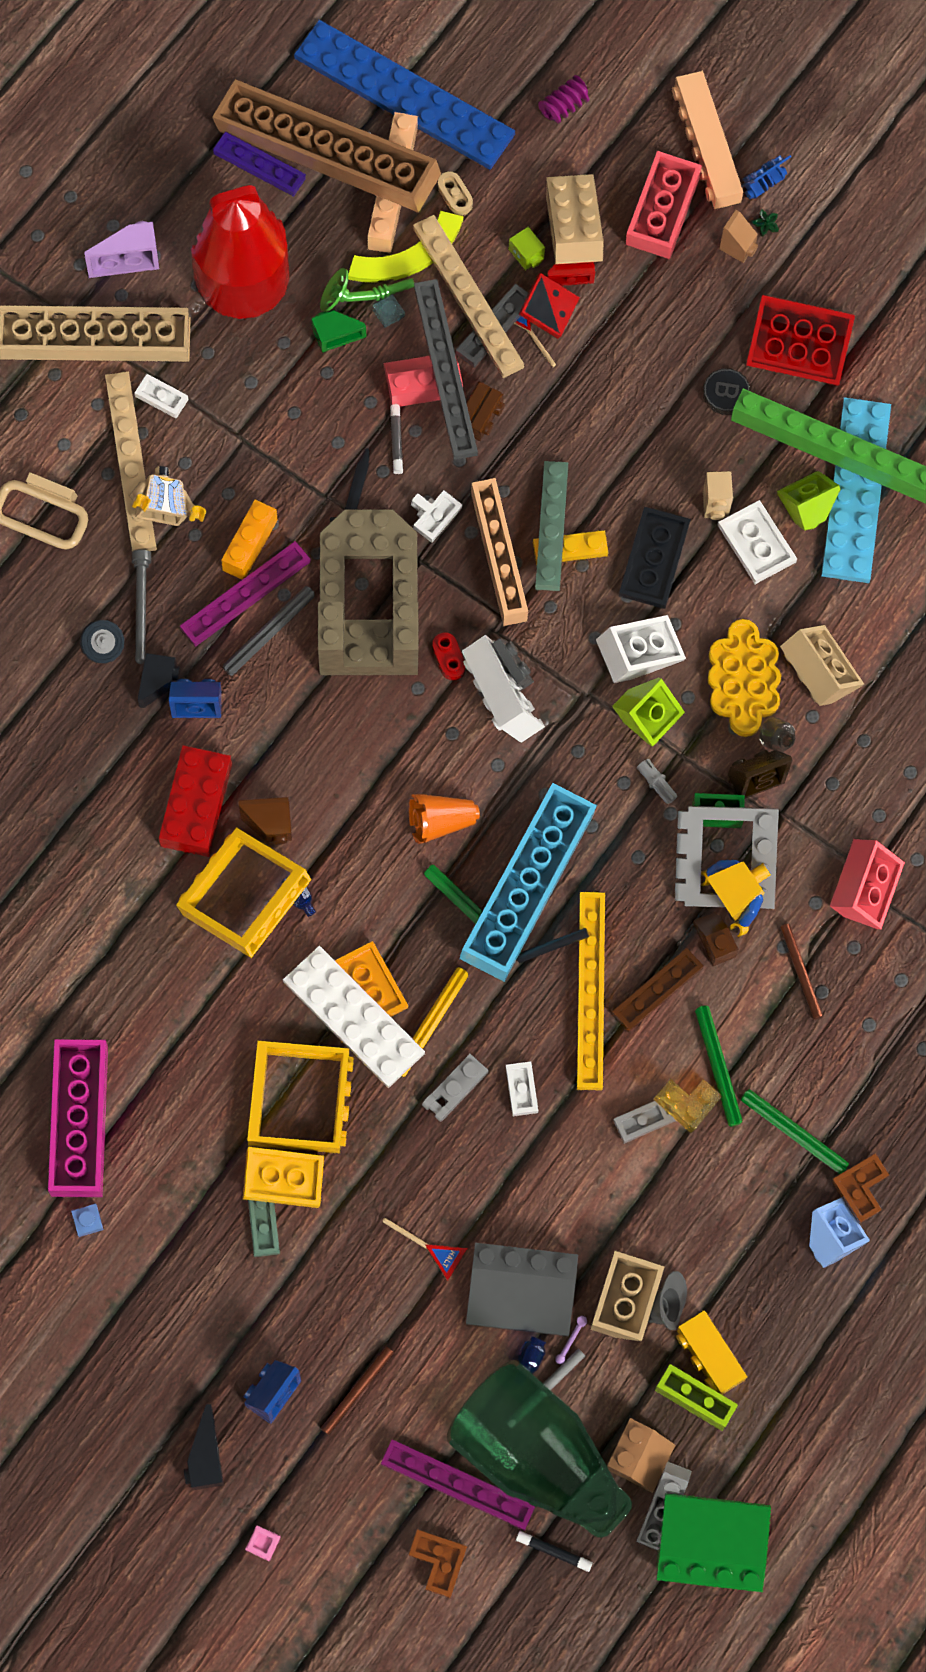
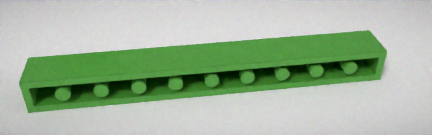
(831, 444)

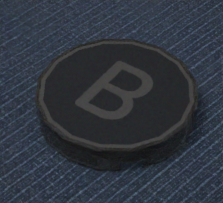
(723, 390)

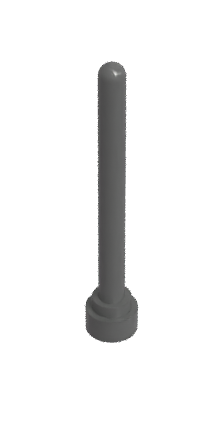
(141, 561)

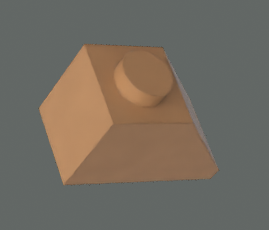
(739, 238)

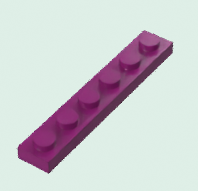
(245, 594)
(457, 1484)

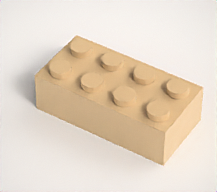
(574, 219)

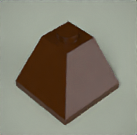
(268, 818)

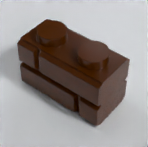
(482, 408)

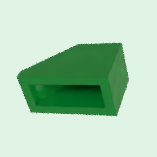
(336, 330)

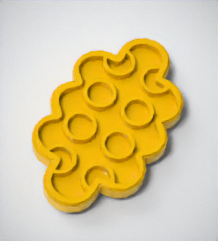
(744, 677)

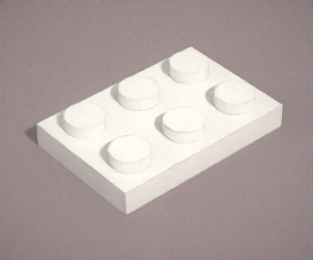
(757, 542)

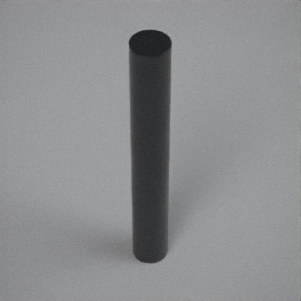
(553, 945)

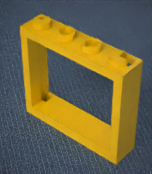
(272, 912)
(301, 1051)

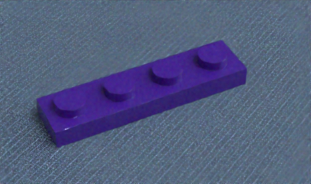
(259, 164)

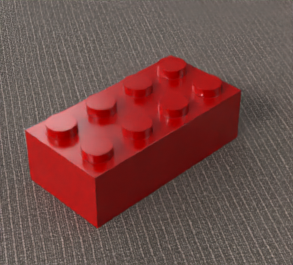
(195, 801)

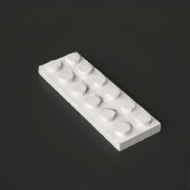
(353, 1016)

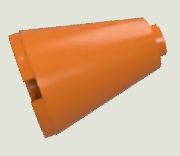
(440, 816)

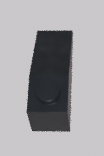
(204, 1459)

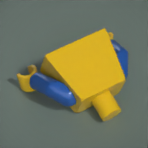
(737, 889)

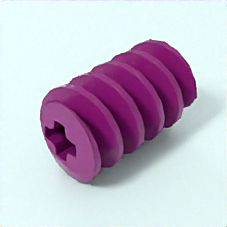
(564, 99)

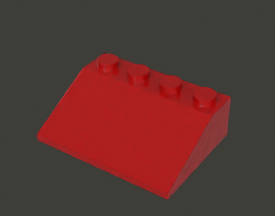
(800, 339)

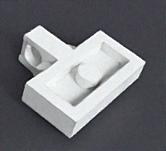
(434, 514)

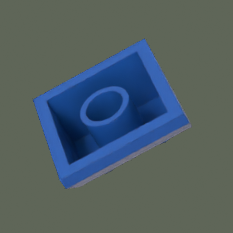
(195, 699)

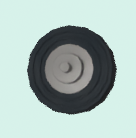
(102, 641)

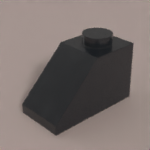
(157, 678)

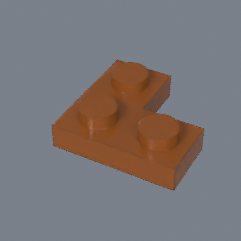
(855, 1184)
(445, 1557)

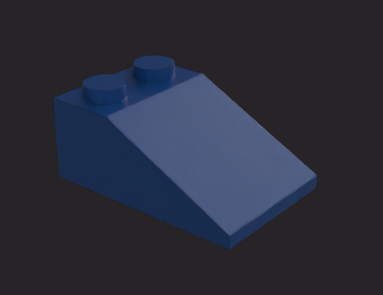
(273, 1390)

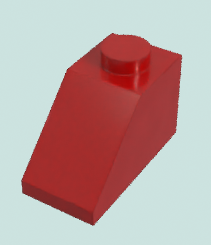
(572, 273)

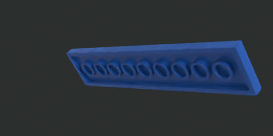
(404, 92)

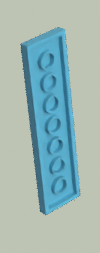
(856, 508)

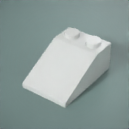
(639, 648)

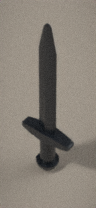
(357, 483)

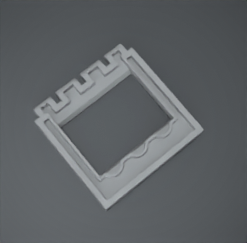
(690, 843)

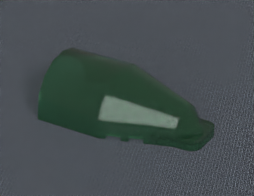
(537, 1450)

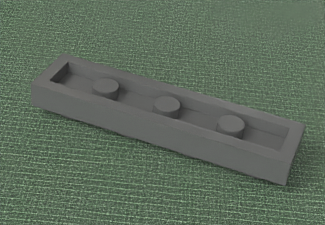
(506, 313)

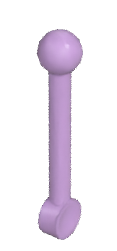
(581, 1322)

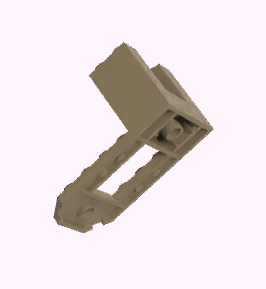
(368, 645)

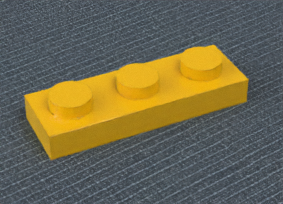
(581, 546)

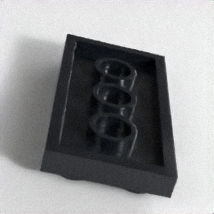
(654, 557)

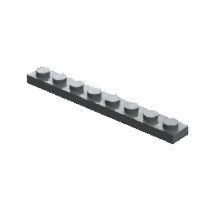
(445, 369)

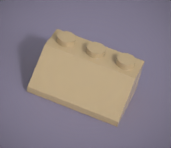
(821, 664)
(627, 1297)

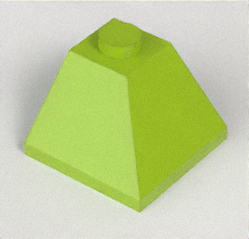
(809, 499)
(649, 710)

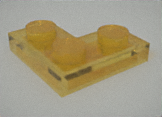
(685, 1108)

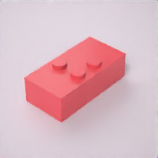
(663, 205)

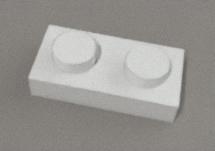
(161, 396)
(521, 1088)

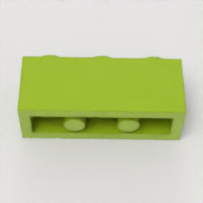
(696, 1397)

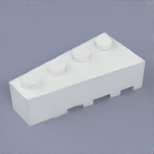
(500, 690)

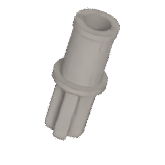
(657, 781)

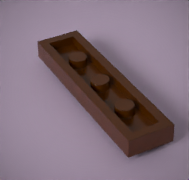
(657, 989)

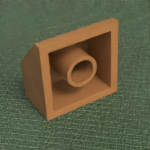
(640, 1455)

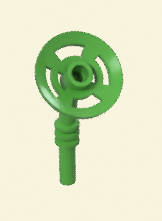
(336, 291)

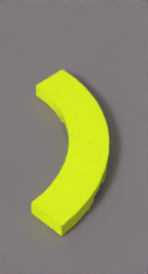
(404, 263)

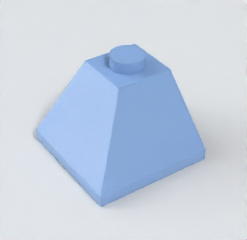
(835, 1233)

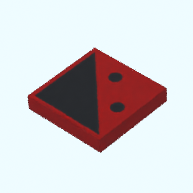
(549, 305)

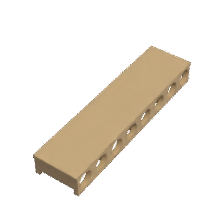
(94, 335)

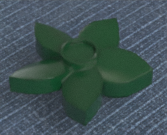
(766, 222)

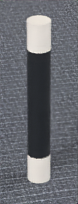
(554, 1551)

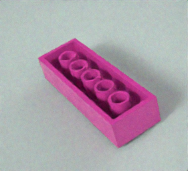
(78, 1118)

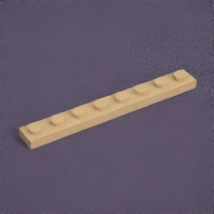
(468, 296)
(129, 456)

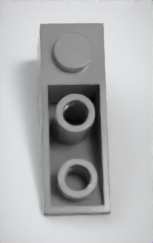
(673, 1481)

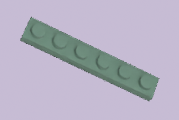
(551, 526)

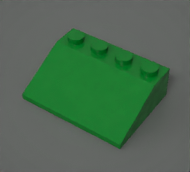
(713, 1542)

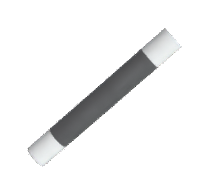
(396, 439)

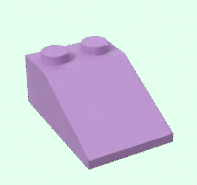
(124, 252)

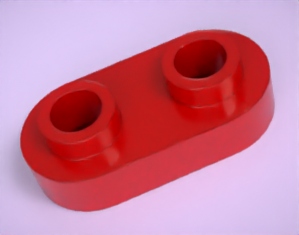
(448, 655)

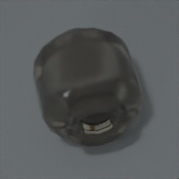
(777, 734)

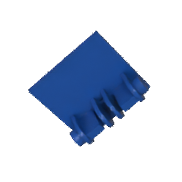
(767, 175)

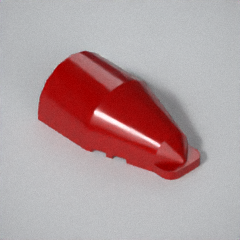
(241, 255)

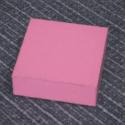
(263, 1543)

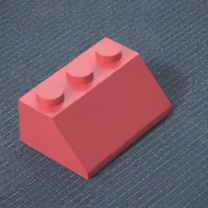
(412, 381)
(867, 883)

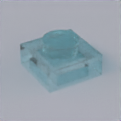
(388, 310)

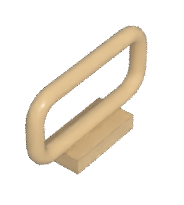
(53, 494)

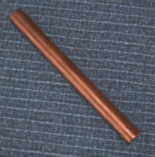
(801, 971)
(357, 1390)

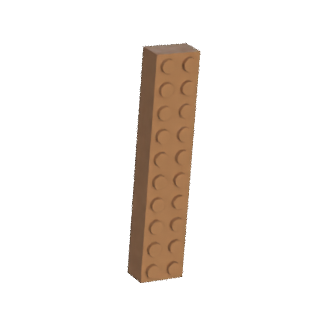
(327, 145)

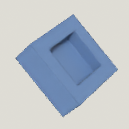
(87, 1220)

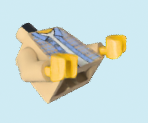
(164, 500)

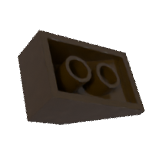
(759, 773)

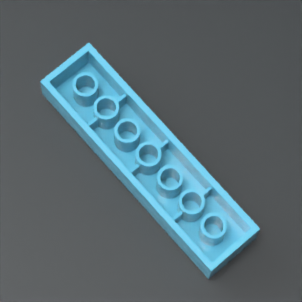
(528, 882)

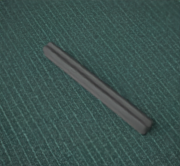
(272, 627)

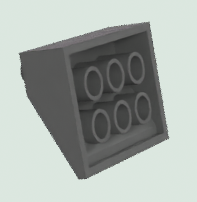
(522, 1289)

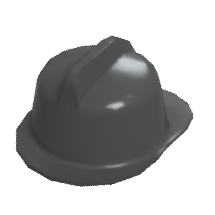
(669, 1301)

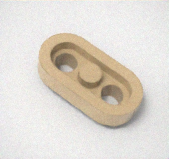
(455, 195)

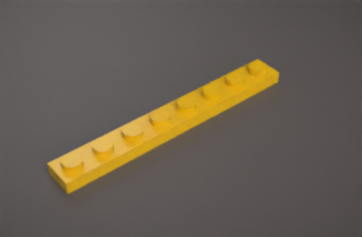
(591, 992)

